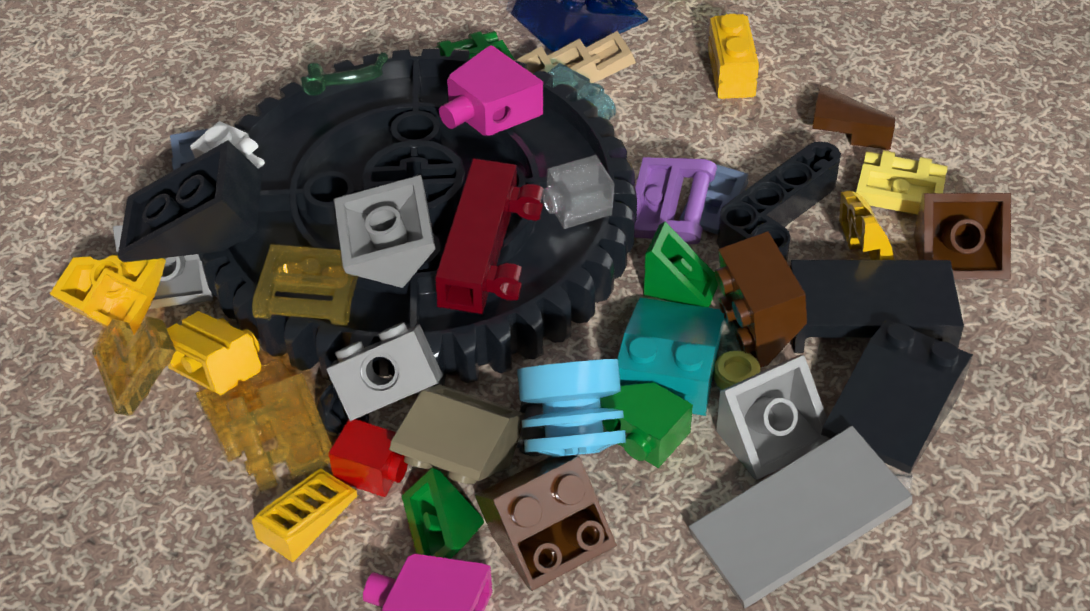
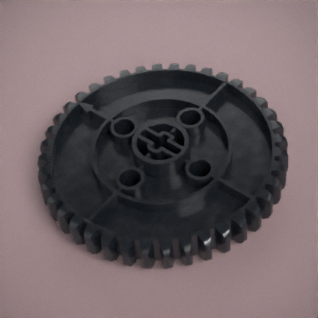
(392, 132)

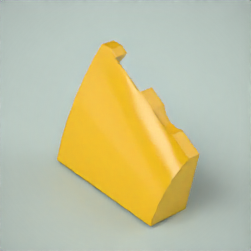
(862, 227)
(109, 288)

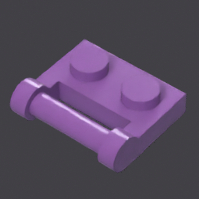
(659, 192)

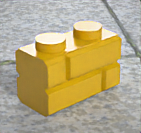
(733, 56)
(213, 352)

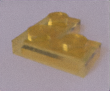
(132, 362)

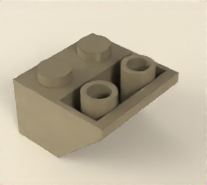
(458, 434)

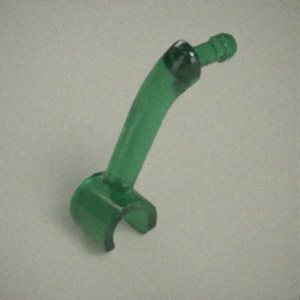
(318, 84)

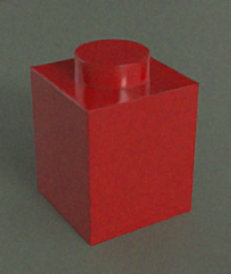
(364, 458)

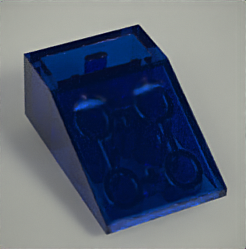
(565, 21)

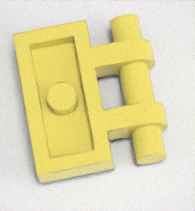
(899, 181)

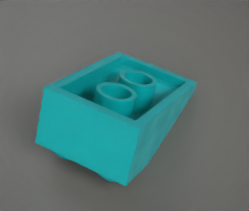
(672, 348)

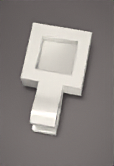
(222, 132)

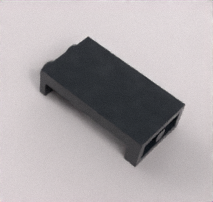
(859, 295)

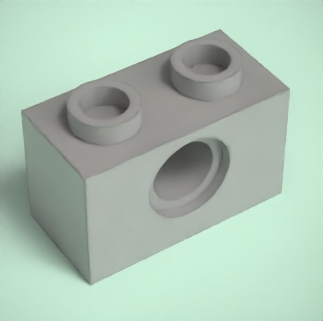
(364, 390)

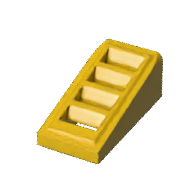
(294, 541)

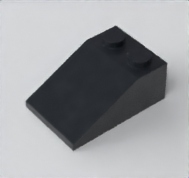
(194, 208)
(900, 393)

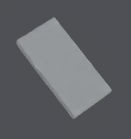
(799, 516)

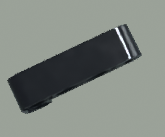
(781, 197)

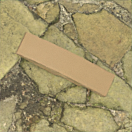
(593, 62)

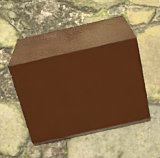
(968, 231)

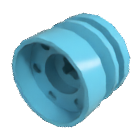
(571, 406)

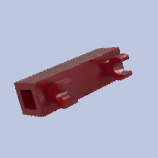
(477, 236)

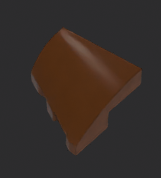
(845, 115)

